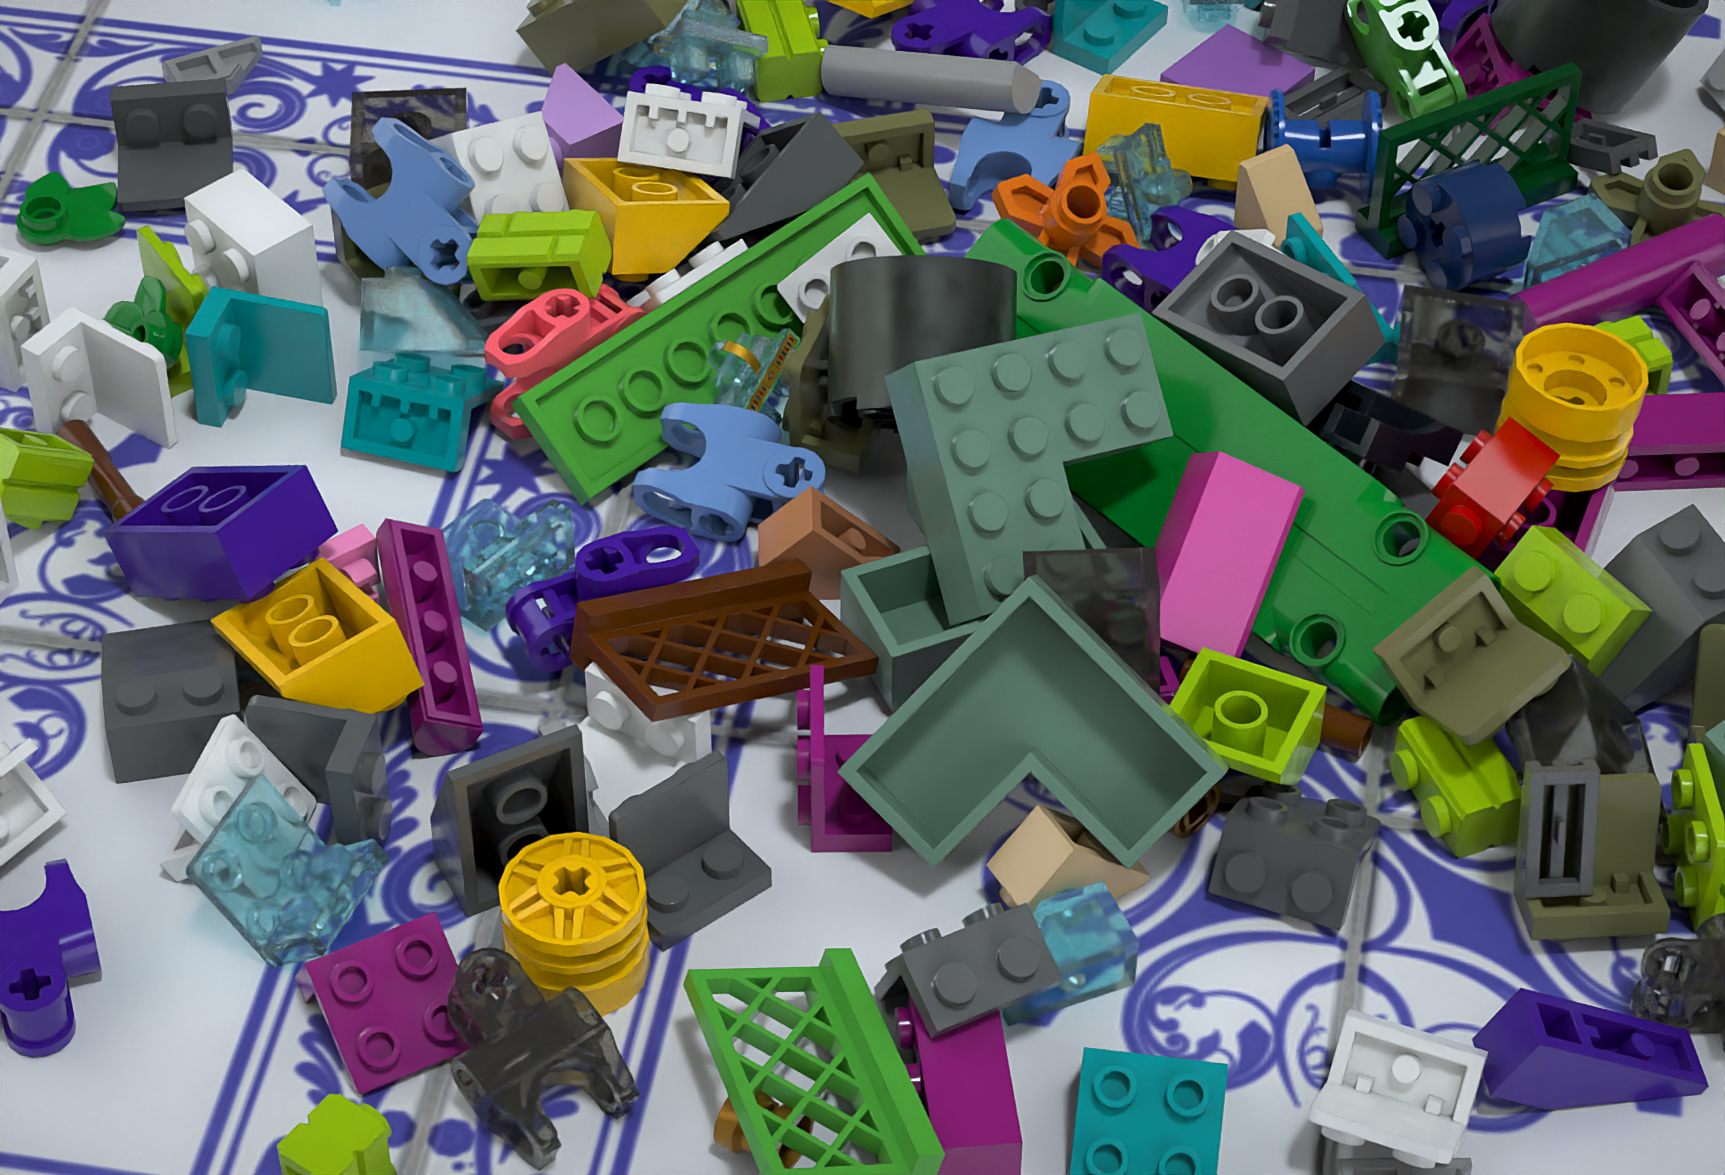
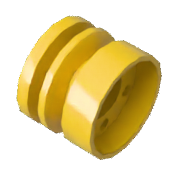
(1580, 398)
(578, 918)

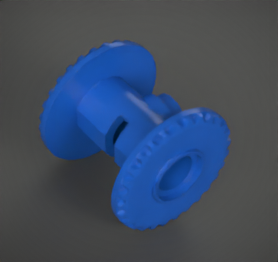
(1328, 150)

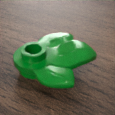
(62, 212)
(148, 320)

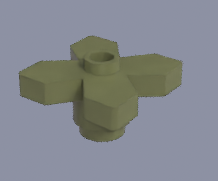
(1661, 201)

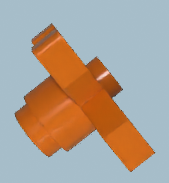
(1072, 216)

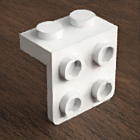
(1399, 1090)

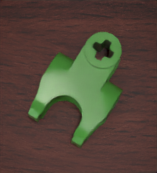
(1405, 54)

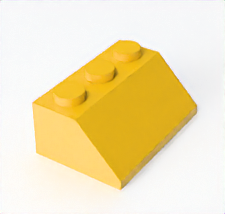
(1200, 127)
(646, 211)
(323, 642)

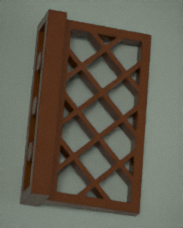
(722, 615)

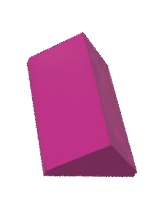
(1220, 551)

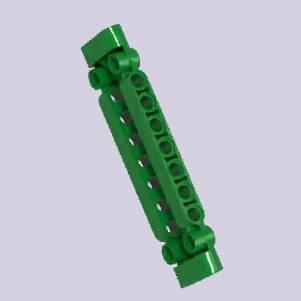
(1343, 549)

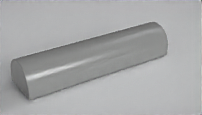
(929, 79)

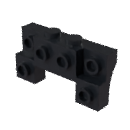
(1382, 431)

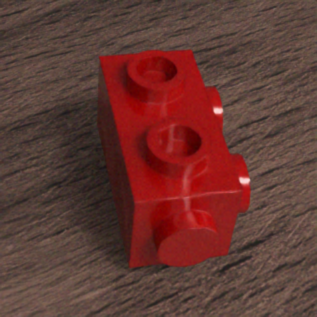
(1499, 479)

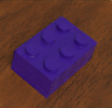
(222, 533)

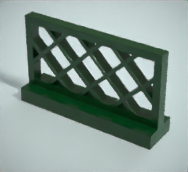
(1536, 167)

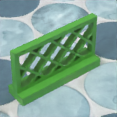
(862, 1068)

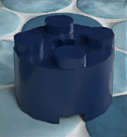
(1465, 224)

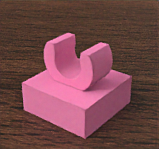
(355, 557)

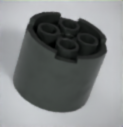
(1609, 40)
(906, 312)

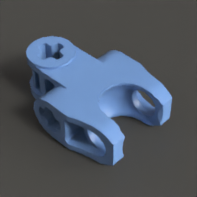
(1014, 147)
(419, 212)
(739, 475)

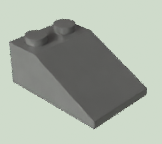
(784, 175)
(1274, 324)
(1681, 577)
(165, 696)
(501, 806)

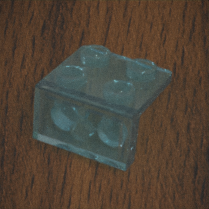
(499, 554)
(280, 878)

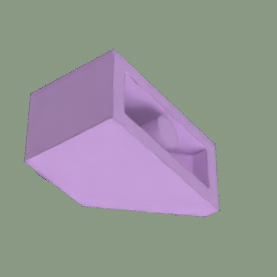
(579, 119)

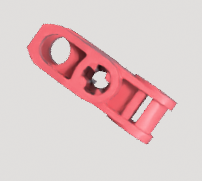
(553, 334)

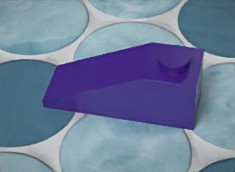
(1583, 1055)

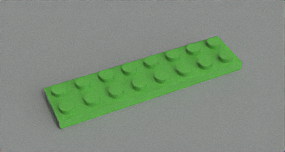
(606, 407)

